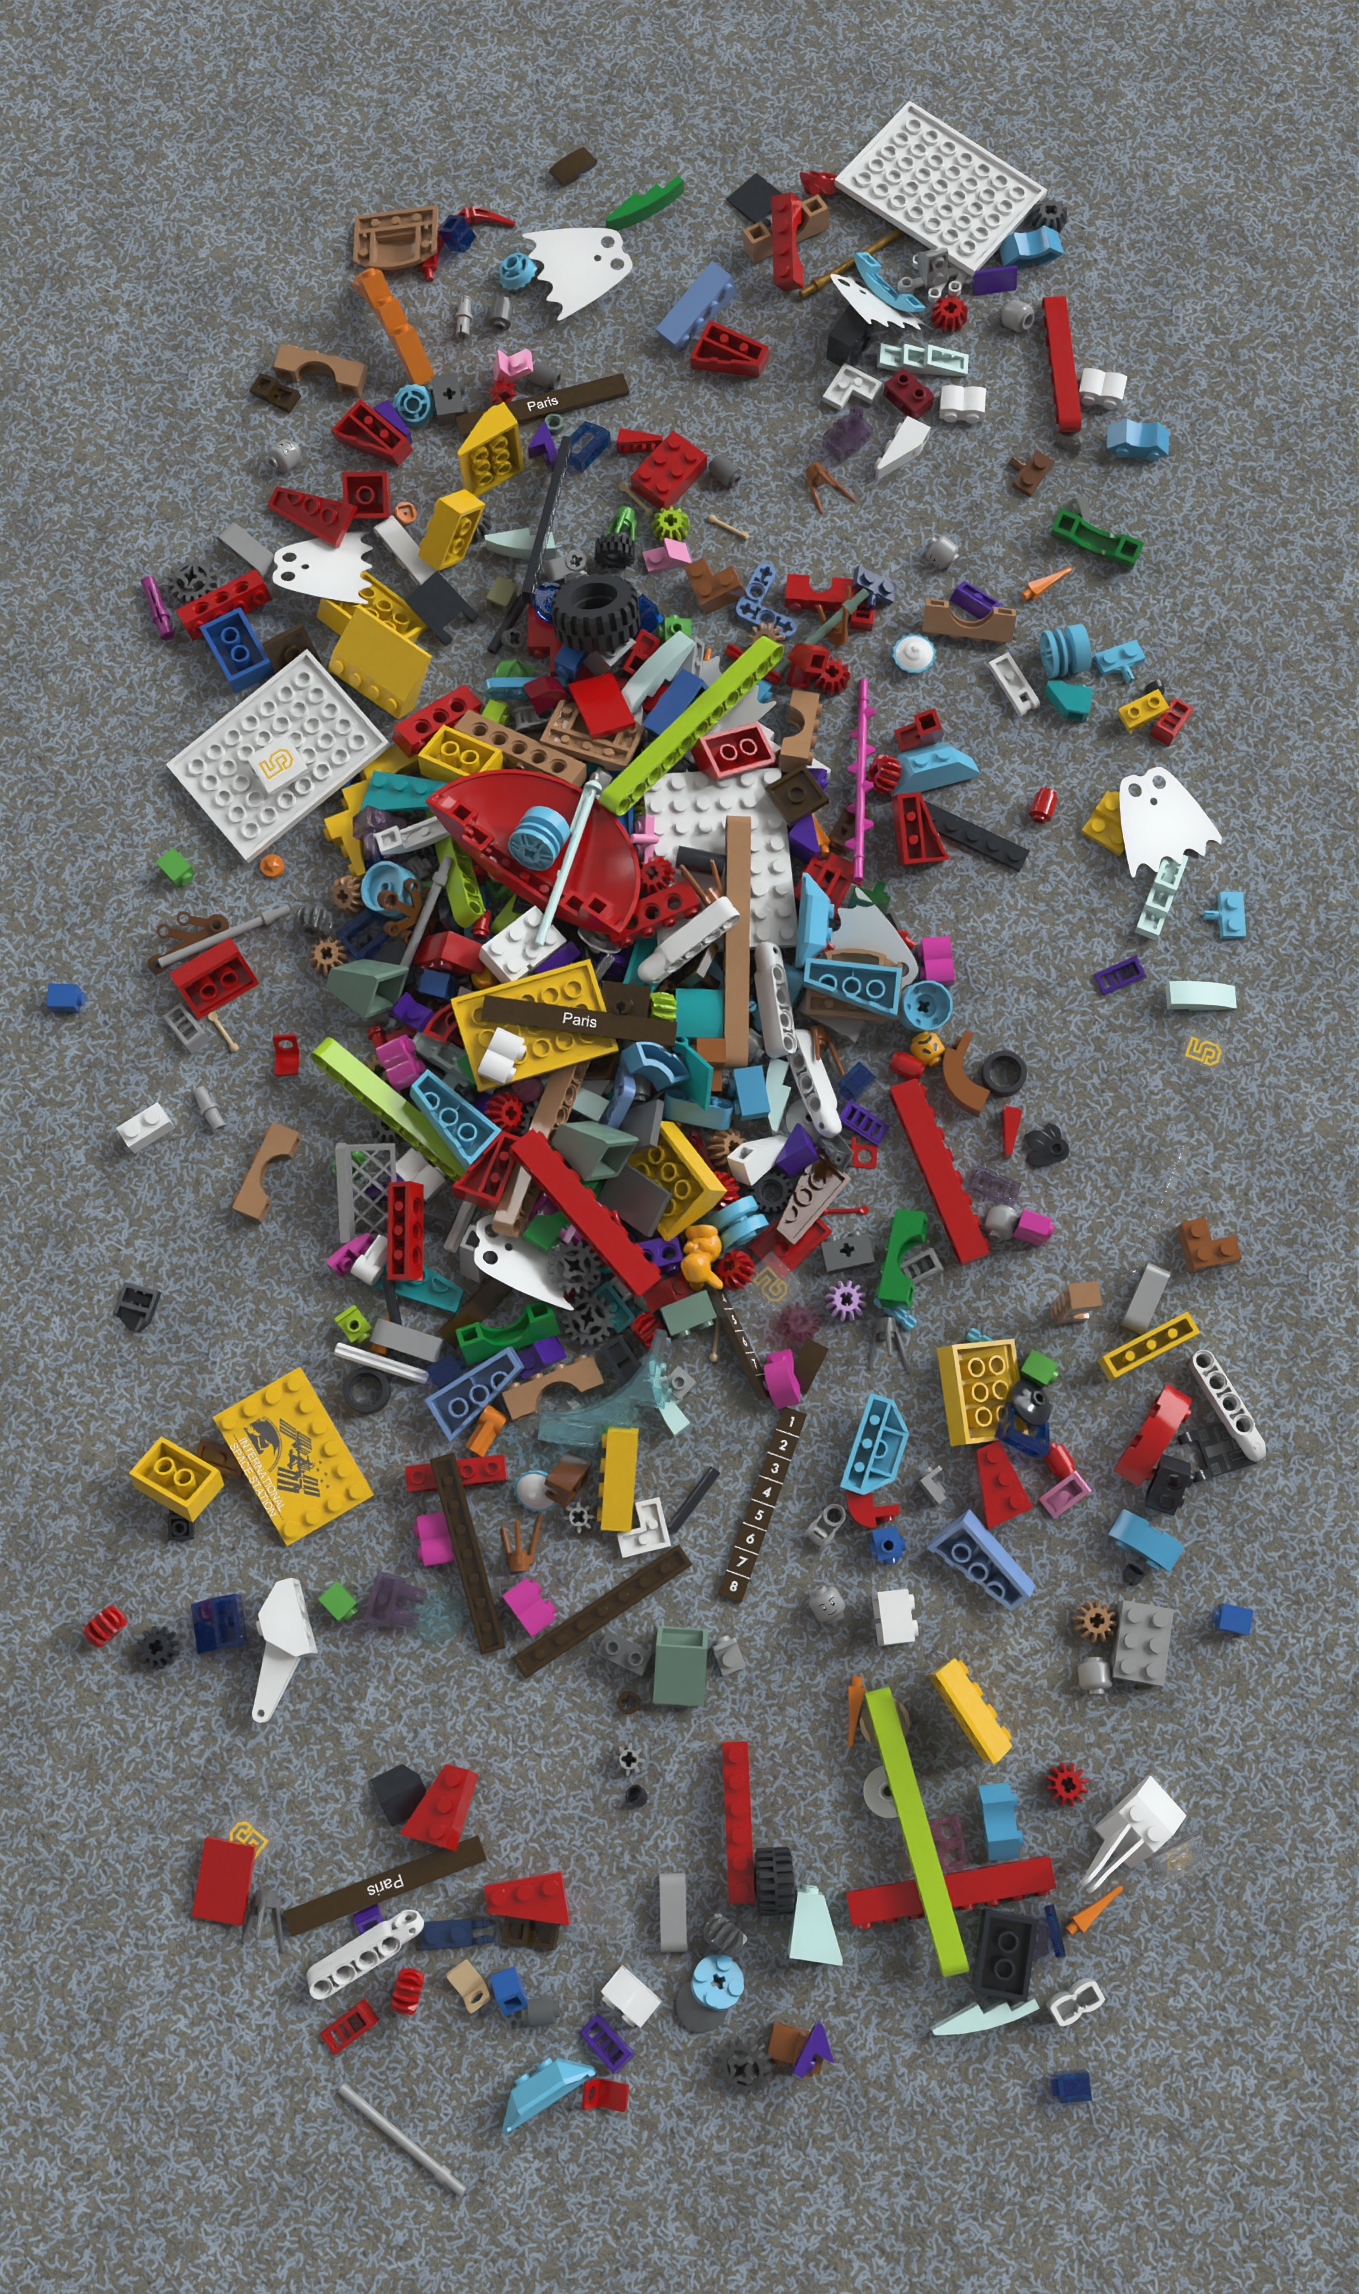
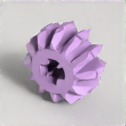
(836, 1299)

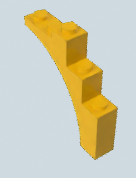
(340, 826)

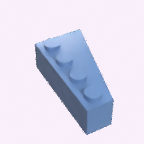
(697, 306)
(470, 1394)
(983, 1560)

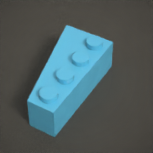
(859, 984)
(453, 1118)

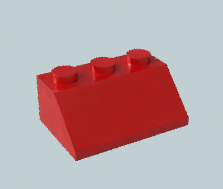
(733, 751)
(214, 978)

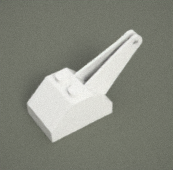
(288, 1639)
(1134, 1830)

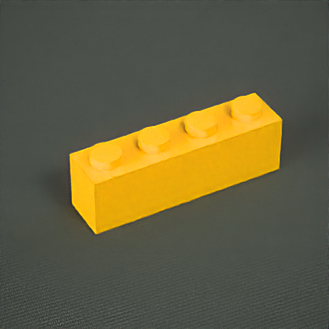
(1148, 1346)
(619, 1479)

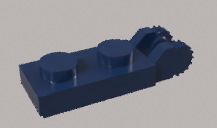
(453, 1933)

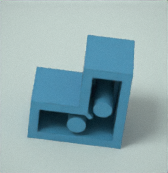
(748, 1093)

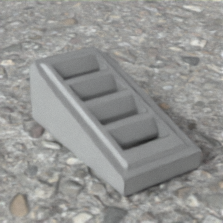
(193, 1040)
(929, 1272)

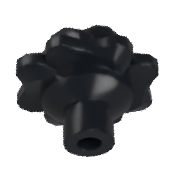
(467, 1093)

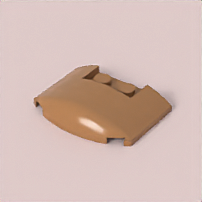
(395, 238)
(570, 736)
(826, 1007)

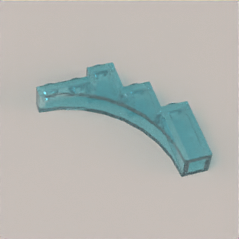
(645, 1388)

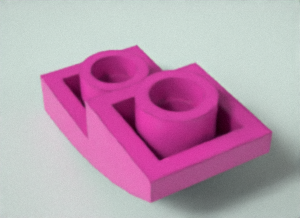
(347, 1255)

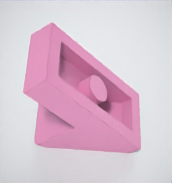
(512, 366)
(671, 556)
(1065, 1494)

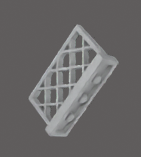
(345, 1187)

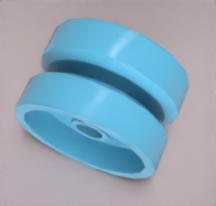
(390, 877)
(738, 1223)

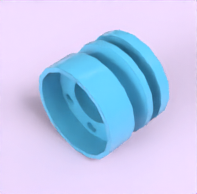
(1065, 650)
(539, 838)
(936, 1002)

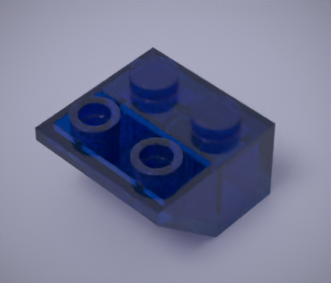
(219, 1623)

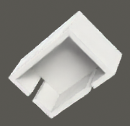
(514, 948)
(896, 1618)

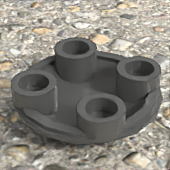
(695, 2015)

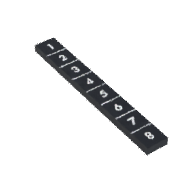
(547, 519)

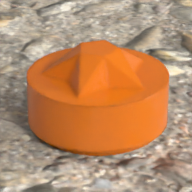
(405, 513)
(272, 866)

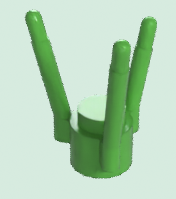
(623, 520)

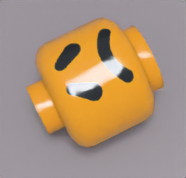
(927, 1048)

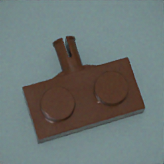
(1031, 472)
(219, 1457)

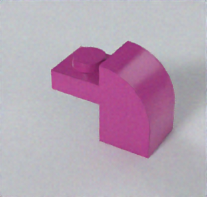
(781, 1379)

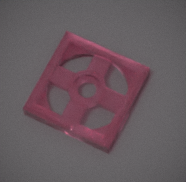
(949, 1843)

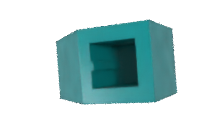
(1070, 700)

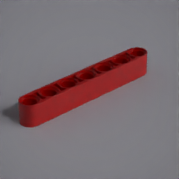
(1062, 364)

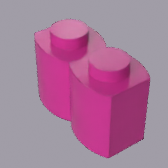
(936, 960)
(401, 1062)
(1033, 1228)
(435, 1540)
(530, 1607)

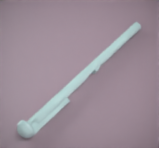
(578, 824)

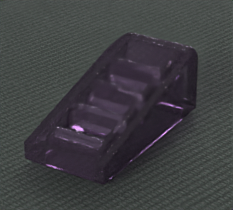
(982, 1190)

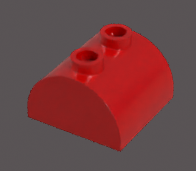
(369, 492)

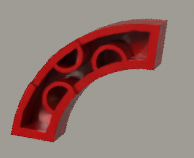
(442, 1026)
(1156, 1432)

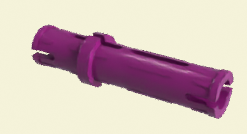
(165, 630)

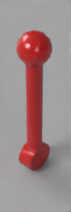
(862, 1210)

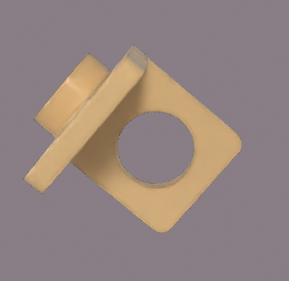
(469, 1985)

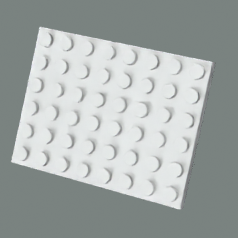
(940, 187)
(321, 724)
(693, 812)

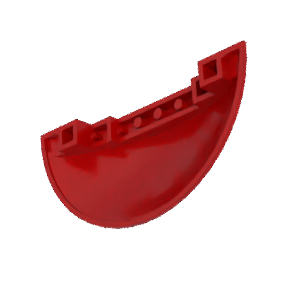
(605, 871)

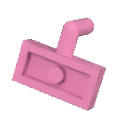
(644, 838)

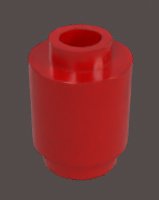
(1043, 805)
(906, 1066)
(1059, 1461)

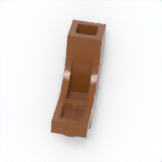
(956, 1083)

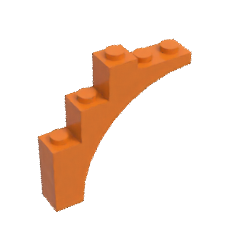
(403, 337)

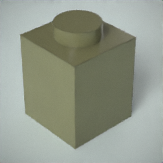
(502, 595)

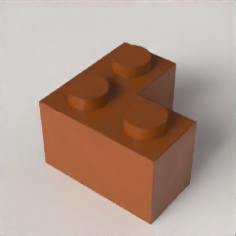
(714, 590)
(714, 1053)
(1203, 1252)
(786, 2044)

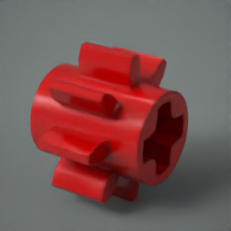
(498, 387)

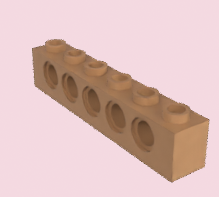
(521, 751)

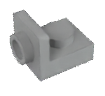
(1078, 506)
(680, 1383)
(933, 1489)
(728, 1655)

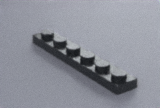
(977, 838)

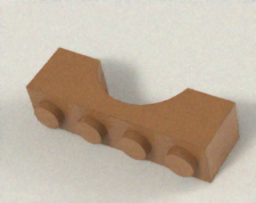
(758, 237)
(296, 363)
(996, 626)
(802, 714)
(277, 1145)
(1075, 1303)
(523, 1398)

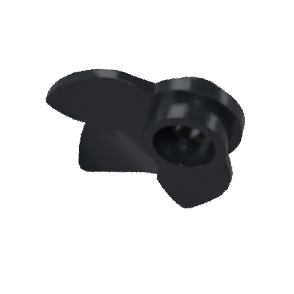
(1043, 1144)

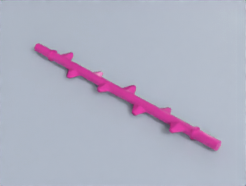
(862, 786)

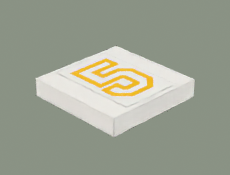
(278, 764)

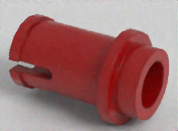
(480, 929)
(377, 1036)

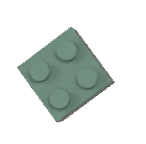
(687, 1314)

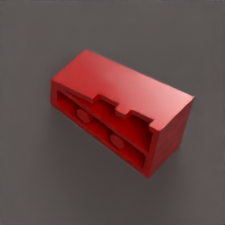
(728, 352)
(371, 434)
(914, 831)
(449, 954)
(999, 1486)
(443, 1808)
(530, 1897)

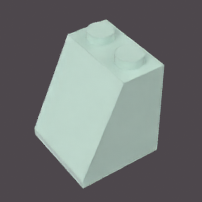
(811, 1929)

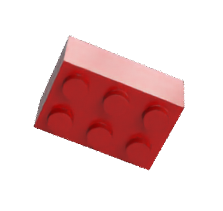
(669, 471)

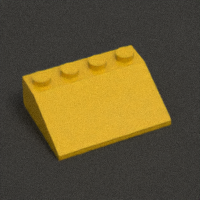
(491, 451)
(381, 603)
(380, 663)
(684, 1174)
(976, 1388)
(970, 1711)

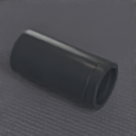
(699, 860)

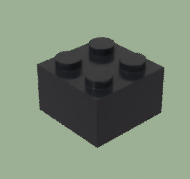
(849, 338)

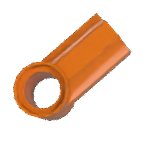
(488, 1429)

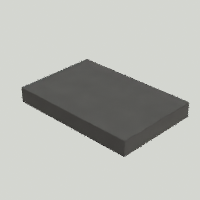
(644, 1124)
(636, 1199)

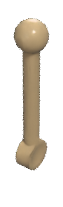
(625, 487)
(712, 519)
(213, 1017)
(714, 1356)

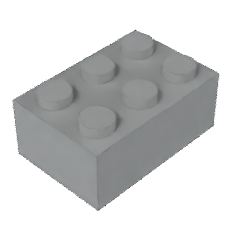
(1141, 1643)

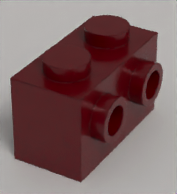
(908, 394)

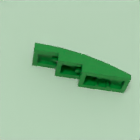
(640, 208)

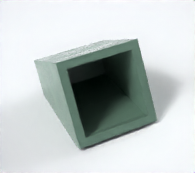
(368, 985)
(594, 1148)
(680, 1666)

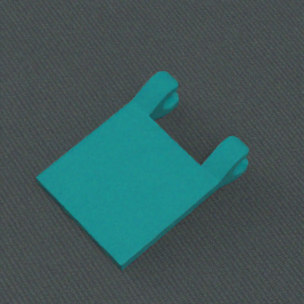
(701, 1074)

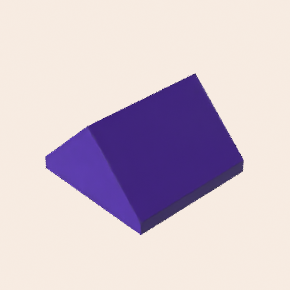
(803, 840)

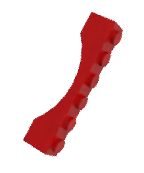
(738, 1822)

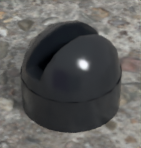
(1157, 684)
(1132, 1574)
(636, 1796)

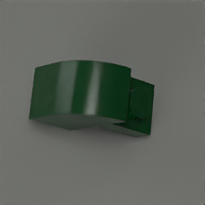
(877, 897)

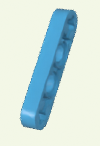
(503, 687)

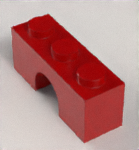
(801, 596)

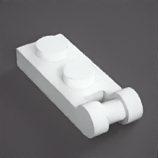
(1013, 684)

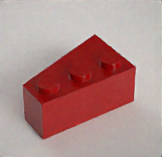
(489, 1175)

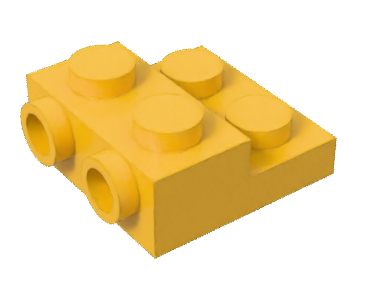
(1105, 824)

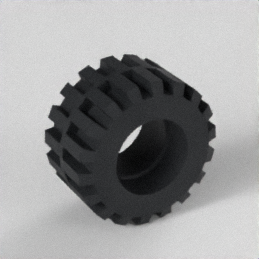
(774, 1881)

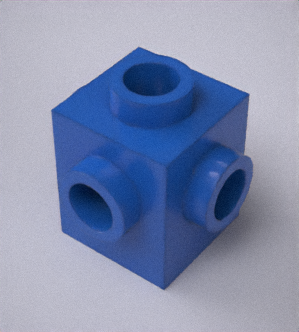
(890, 1536)

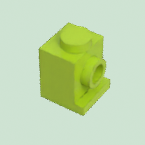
(497, 712)
(351, 1315)

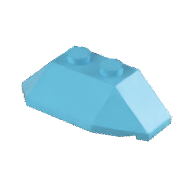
(933, 768)
(813, 921)
(875, 1447)
(543, 2088)

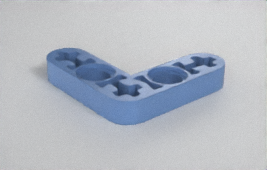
(755, 603)
(624, 1093)

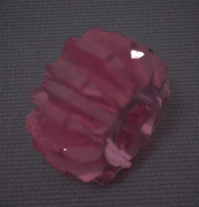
(528, 1089)
(795, 1315)

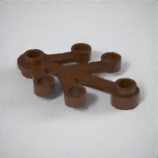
(392, 902)
(188, 937)

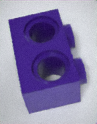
(658, 1248)

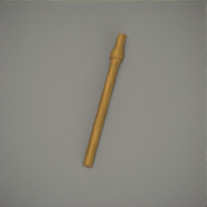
(819, 282)

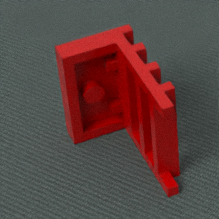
(817, 871)

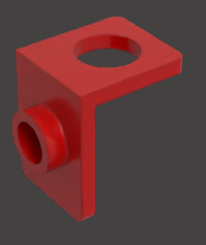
(286, 1059)
(856, 1148)
(605, 2094)

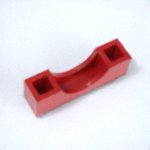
(786, 261)

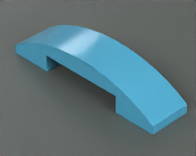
(868, 269)

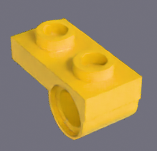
(1143, 710)

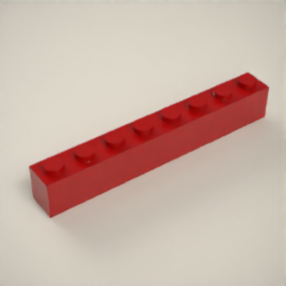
(938, 1172)
(585, 1213)
(964, 1889)

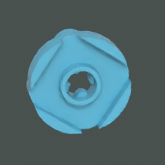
(732, 1985)

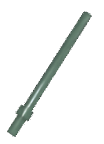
(827, 626)

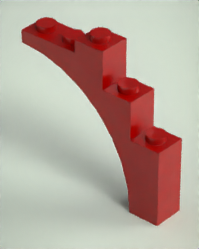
(544, 643)

